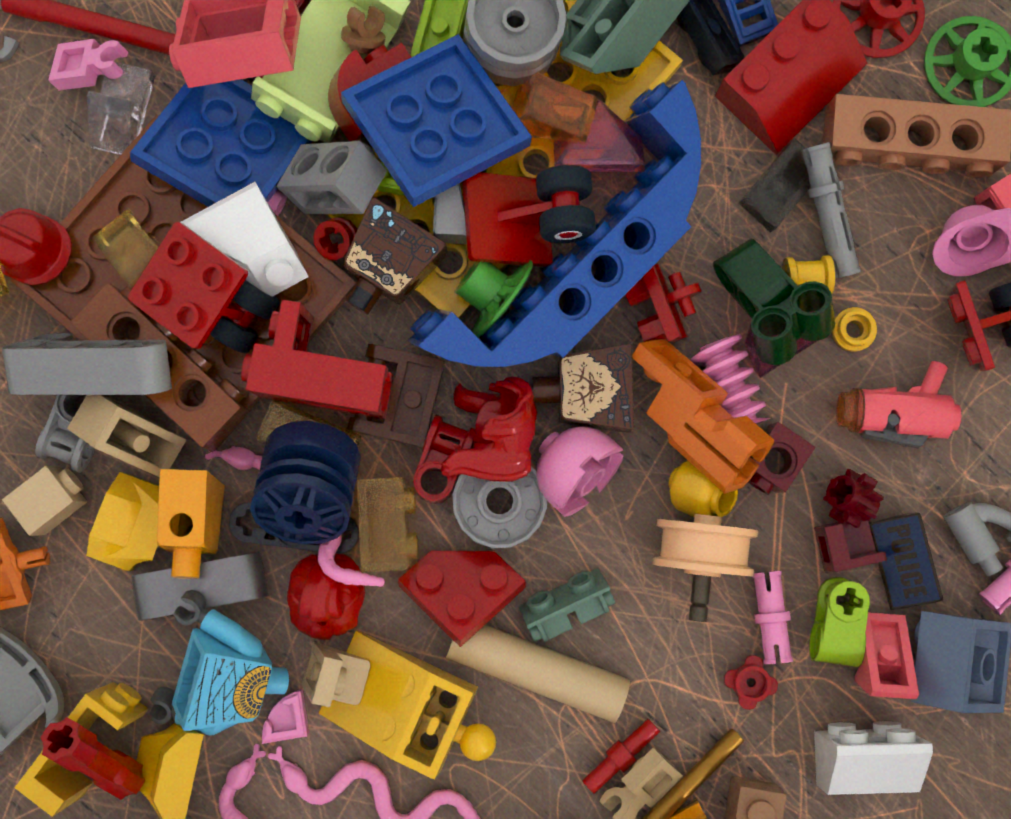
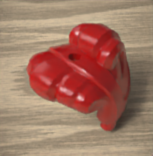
(320, 604)

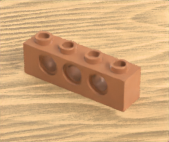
(982, 128)

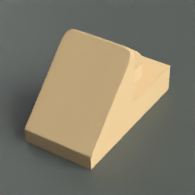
(334, 676)

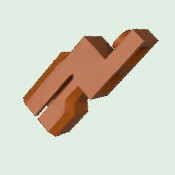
(695, 421)

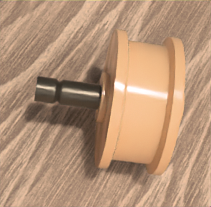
(704, 551)

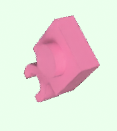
(82, 61)

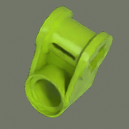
(840, 629)

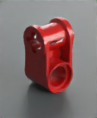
(436, 451)

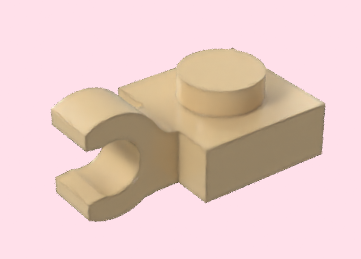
(645, 784)

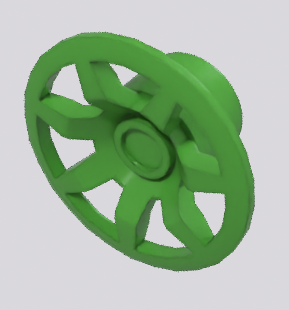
(973, 59)
(486, 287)

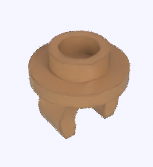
(361, 34)

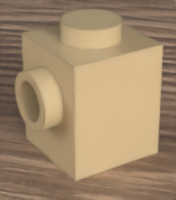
(45, 499)

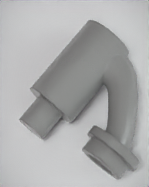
(973, 535)

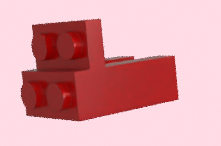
(313, 379)

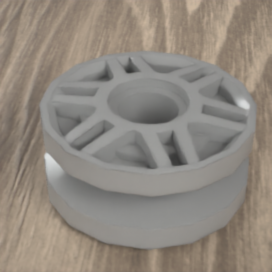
(499, 529)

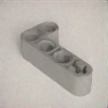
(86, 367)

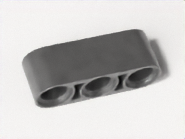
(220, 583)

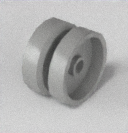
(514, 37)

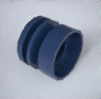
(306, 483)

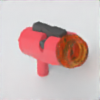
(901, 416)

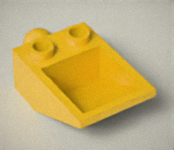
(404, 703)

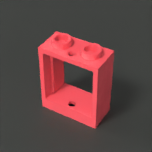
(234, 39)

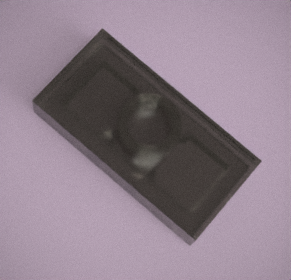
(778, 187)

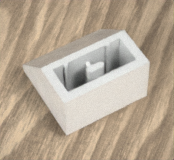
(870, 759)

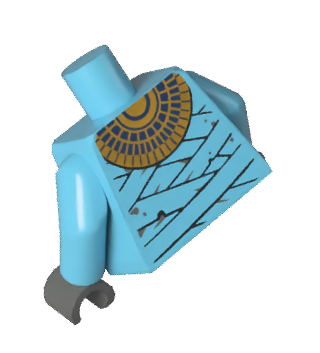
(220, 674)

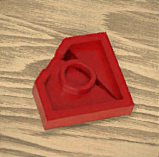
(461, 589)

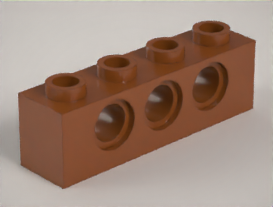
(207, 423)

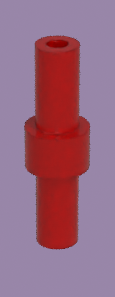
(621, 756)

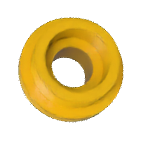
(866, 325)

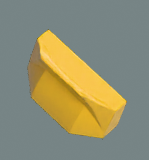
(126, 523)
(169, 769)

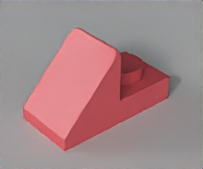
(888, 658)

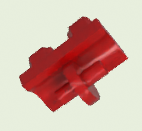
(667, 321)

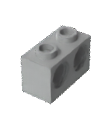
(332, 178)

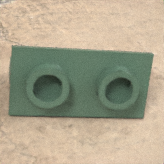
(548, 610)

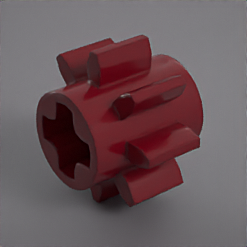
(853, 498)

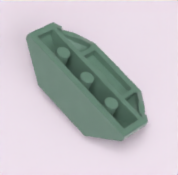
(615, 32)

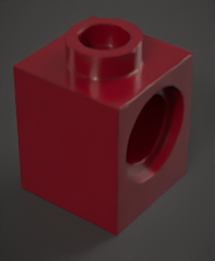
(795, 454)

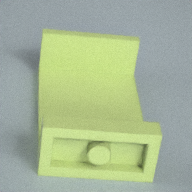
(303, 93)

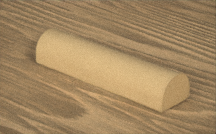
(543, 672)

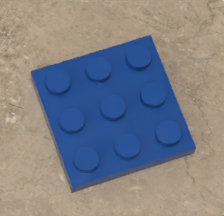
(435, 120)
(217, 142)

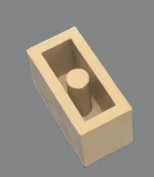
(126, 434)

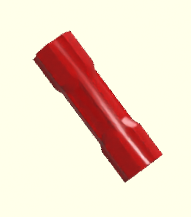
(79, 750)

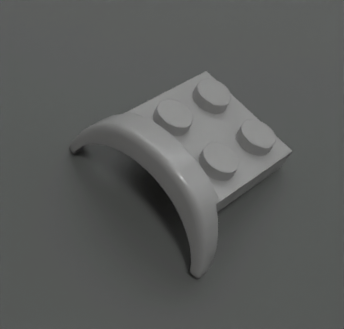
(26, 691)

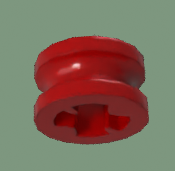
(322, 240)

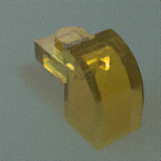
(127, 245)

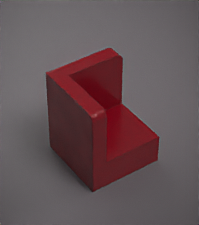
(846, 546)

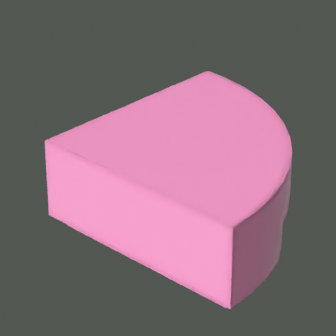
(286, 719)

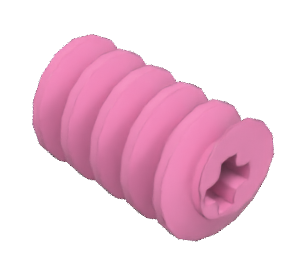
(723, 368)

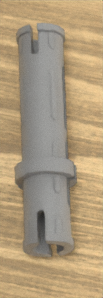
(830, 208)

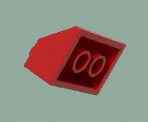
(793, 72)

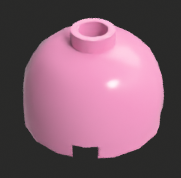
(575, 465)

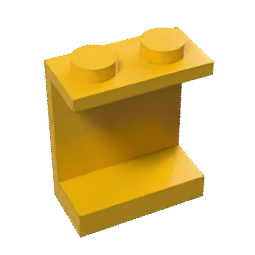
(56, 787)

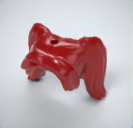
(501, 432)

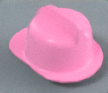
(974, 241)

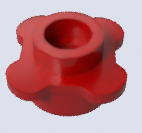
(763, 686)

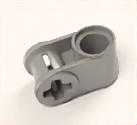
(56, 433)

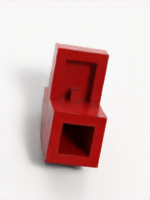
(354, 71)

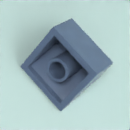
(962, 662)

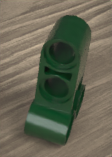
(775, 302)

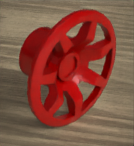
(885, 15)

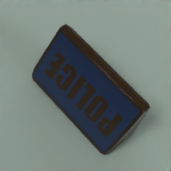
(909, 568)

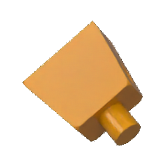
(185, 501)

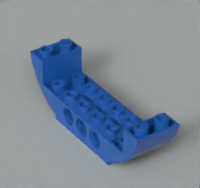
(653, 222)

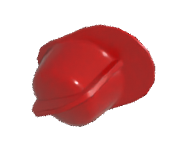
(32, 247)

